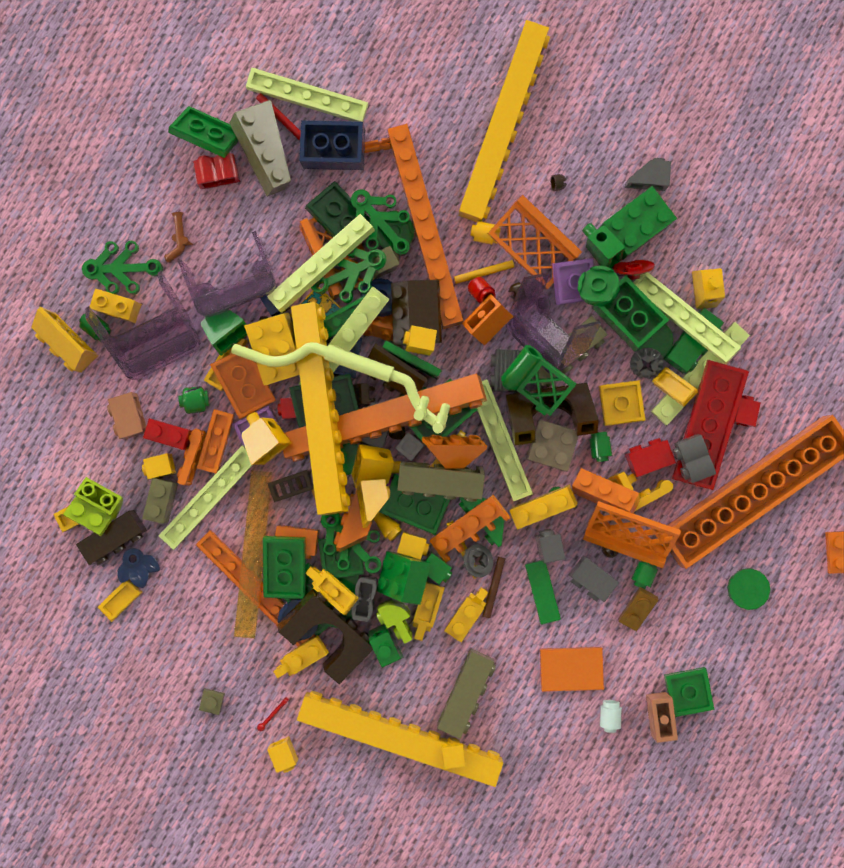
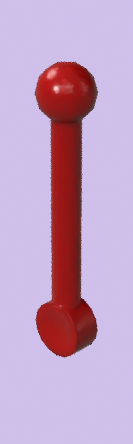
(261, 727)

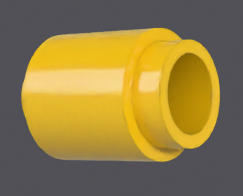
(480, 232)

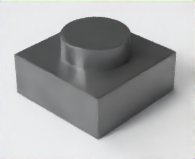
(409, 446)

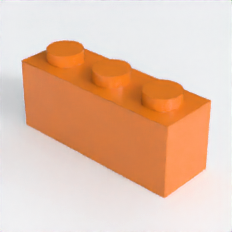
(603, 490)

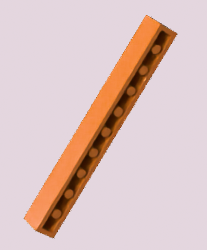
(424, 223)
(393, 414)

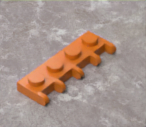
(467, 526)

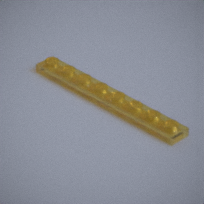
(253, 555)

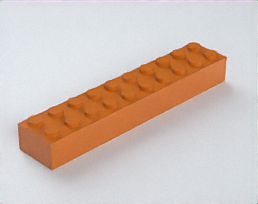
(757, 490)

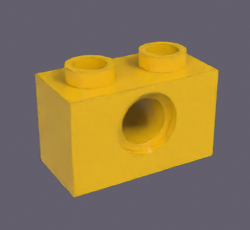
(115, 306)

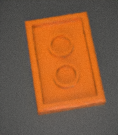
(242, 384)
(571, 669)

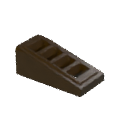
(272, 485)

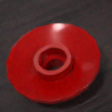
(633, 268)

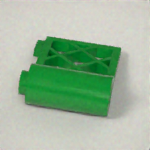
(522, 371)

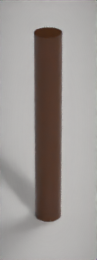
(494, 587)

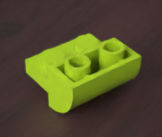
(94, 506)
(395, 613)

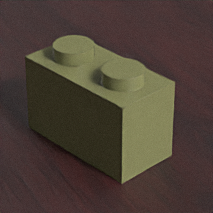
(160, 500)

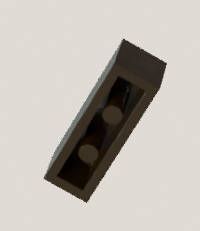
(118, 533)

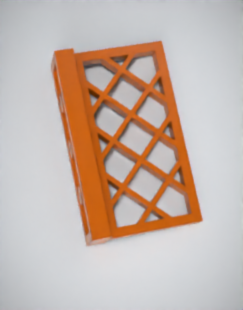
(544, 227)
(314, 244)
(629, 542)

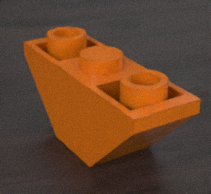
(455, 451)
(352, 530)

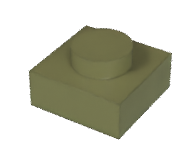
(211, 701)

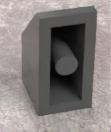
(654, 173)

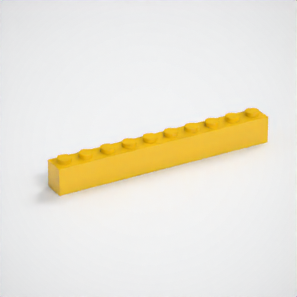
(503, 122)
(320, 412)
(396, 737)

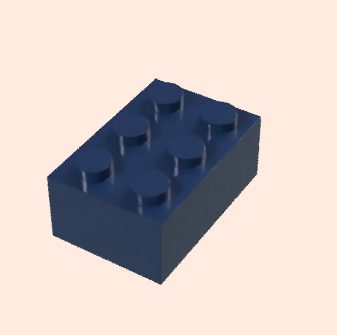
(332, 145)

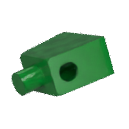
(603, 245)
(224, 330)
(384, 645)

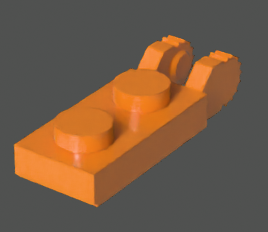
(191, 455)

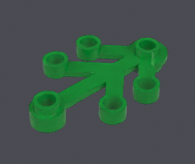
(378, 219)
(118, 267)
(352, 272)
(364, 556)

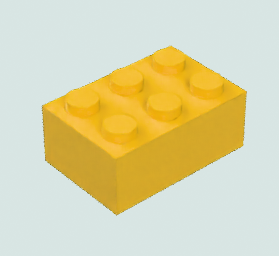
(274, 338)

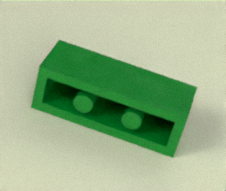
(687, 350)

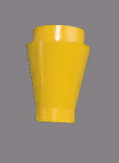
(388, 527)

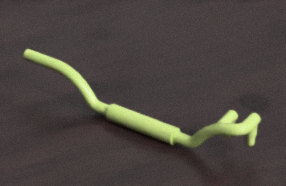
(357, 363)

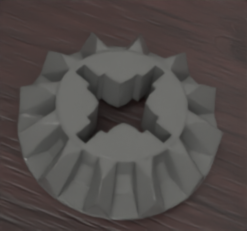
(647, 355)
(485, 560)

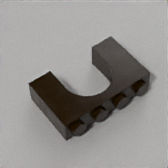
(576, 404)
(316, 610)

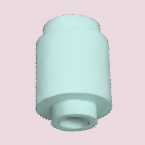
(610, 716)

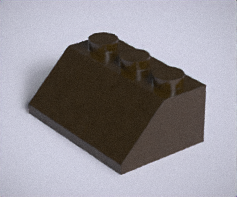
(416, 305)
(381, 355)

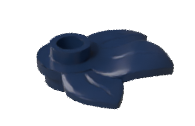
(139, 570)

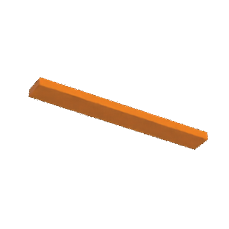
(230, 565)

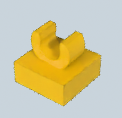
(623, 479)

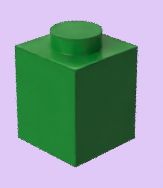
(439, 569)

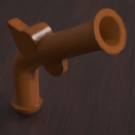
(179, 237)

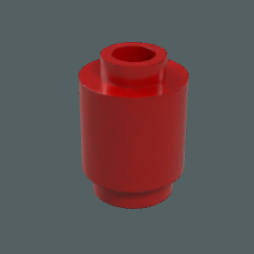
(480, 289)

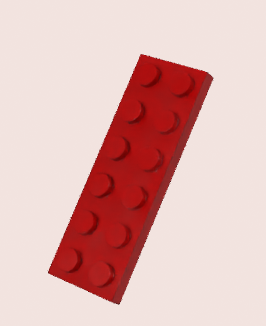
(714, 414)

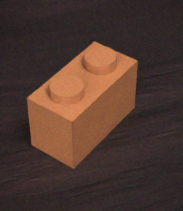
(126, 415)
(661, 717)

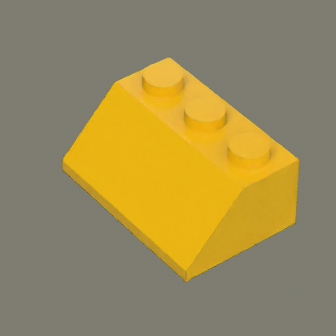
(62, 340)

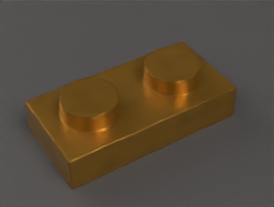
(638, 609)

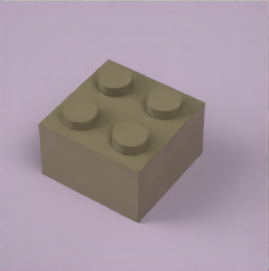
(553, 445)

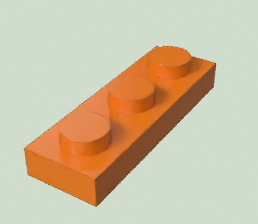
(215, 441)

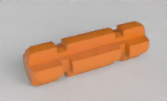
(375, 145)

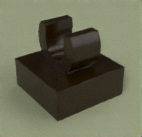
(362, 393)

